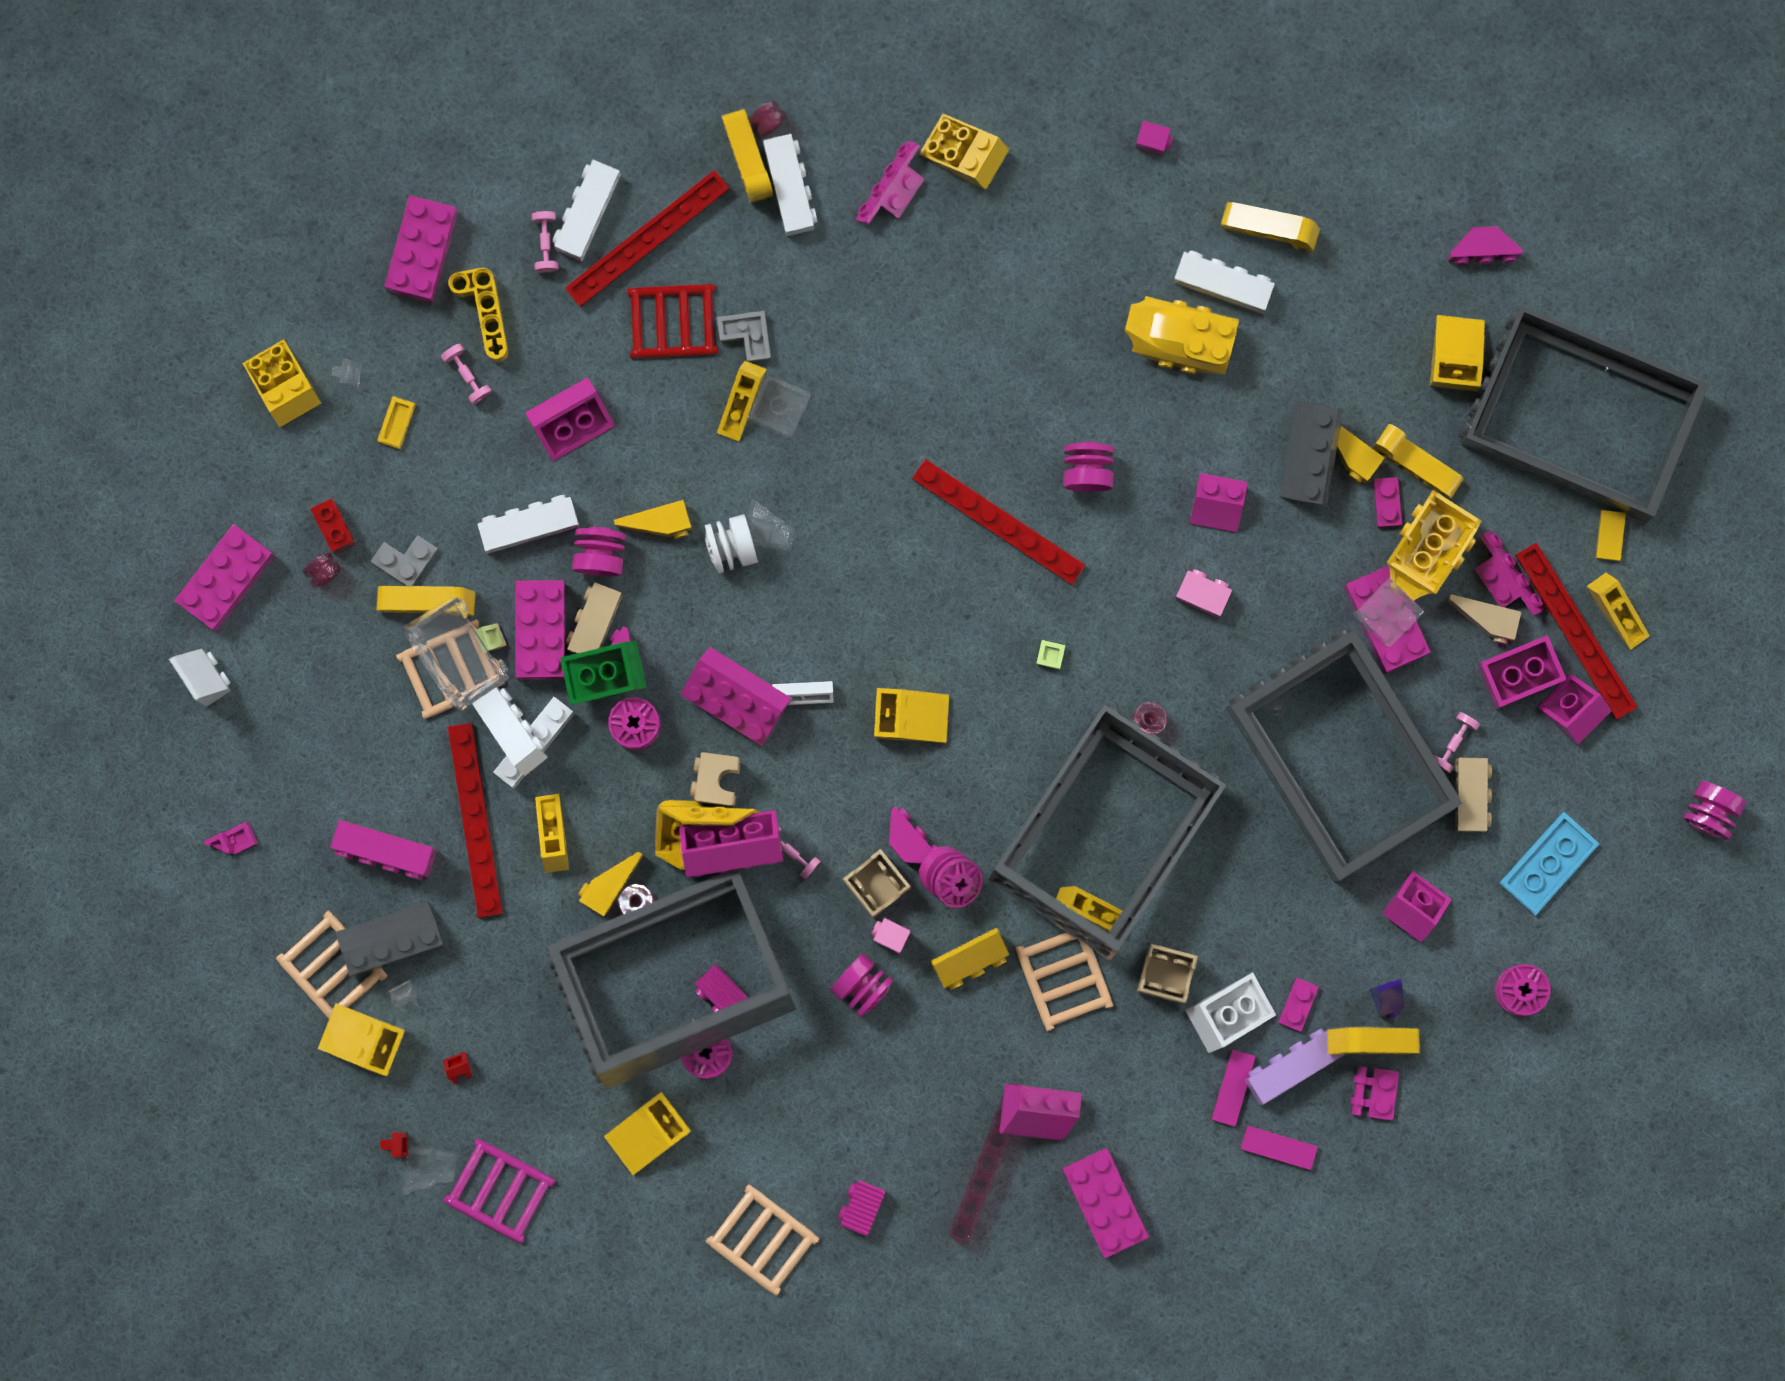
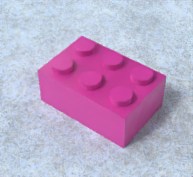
(1521, 672)

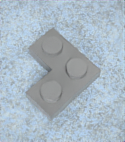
(750, 328)
(405, 567)

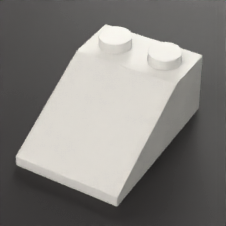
(201, 676)
(1230, 1013)

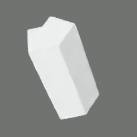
(807, 692)

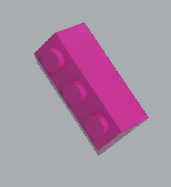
(570, 419)
(1039, 1111)

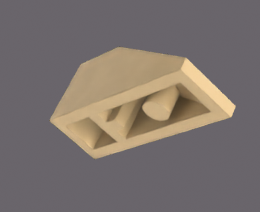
(1491, 619)

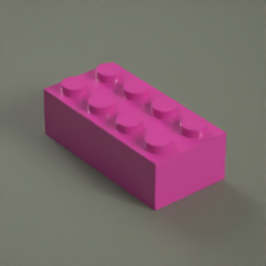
(421, 249)
(224, 578)
(540, 629)
(1408, 647)
(735, 696)
(730, 847)
(384, 849)
(1105, 1202)

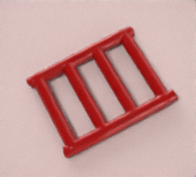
(659, 293)

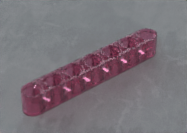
(979, 1172)

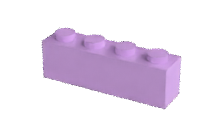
(1290, 1069)

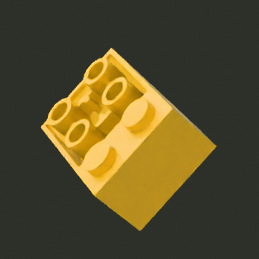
(965, 151)
(1457, 353)
(281, 383)
(911, 715)
(361, 1039)
(647, 1133)

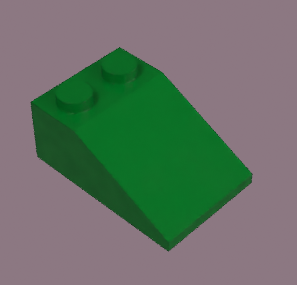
(603, 672)

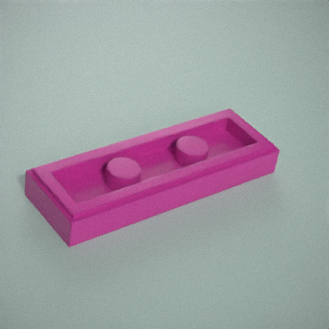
(1233, 1088)
(1278, 1147)

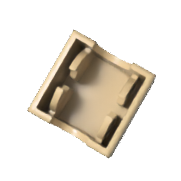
(710, 771)
(876, 883)
(1167, 974)

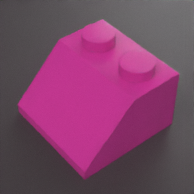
(1218, 502)
(1575, 708)
(1417, 906)

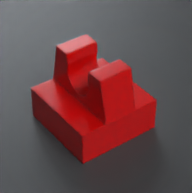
(456, 1066)
(397, 1144)

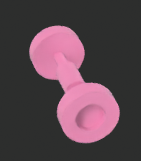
(545, 217)
(480, 393)
(1468, 722)
(794, 855)

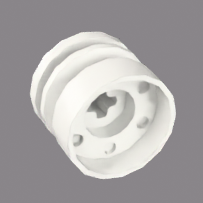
(730, 544)

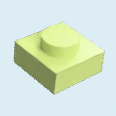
(491, 637)
(1050, 654)

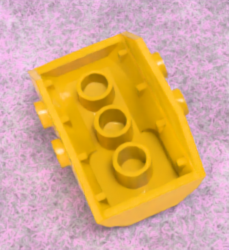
(1181, 335)
(1432, 546)
(675, 813)

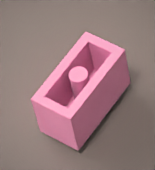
(1204, 593)
(890, 935)

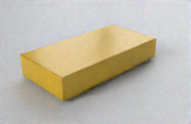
(396, 422)
(1610, 535)

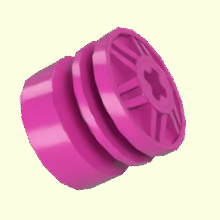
(1088, 465)
(598, 552)
(633, 738)
(1714, 811)
(950, 877)
(861, 985)
(1509, 996)
(713, 1067)

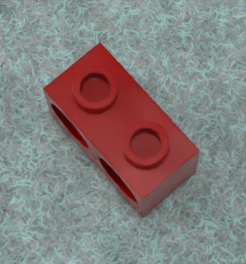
(333, 526)

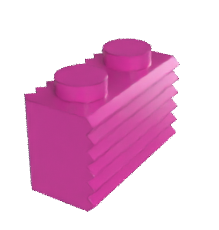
(718, 989)
(861, 1208)

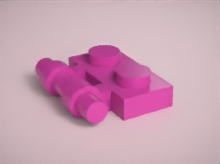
(1382, 1093)

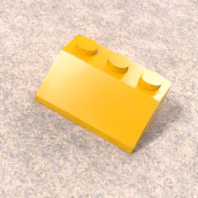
(970, 959)

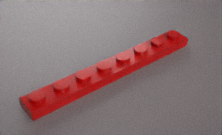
(647, 238)
(998, 522)
(1575, 630)
(475, 820)

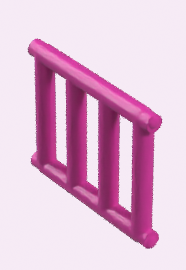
(496, 1222)

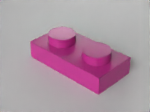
(1387, 502)
(1298, 1004)

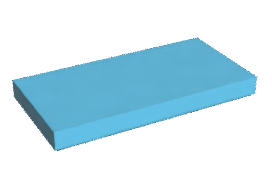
(1549, 863)

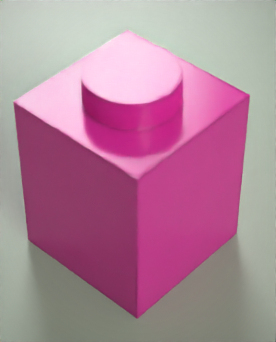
(1154, 138)

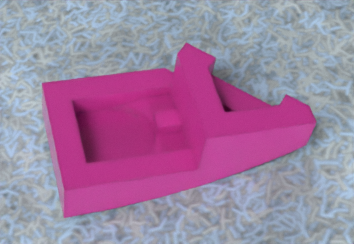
(234, 840)

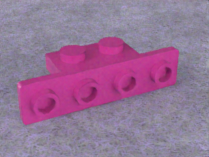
(895, 187)
(1504, 578)

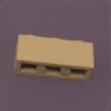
(594, 619)
(1473, 791)

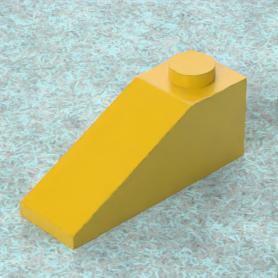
(741, 400)
(1357, 456)
(663, 520)
(1618, 609)
(551, 833)
(606, 888)
(1090, 907)

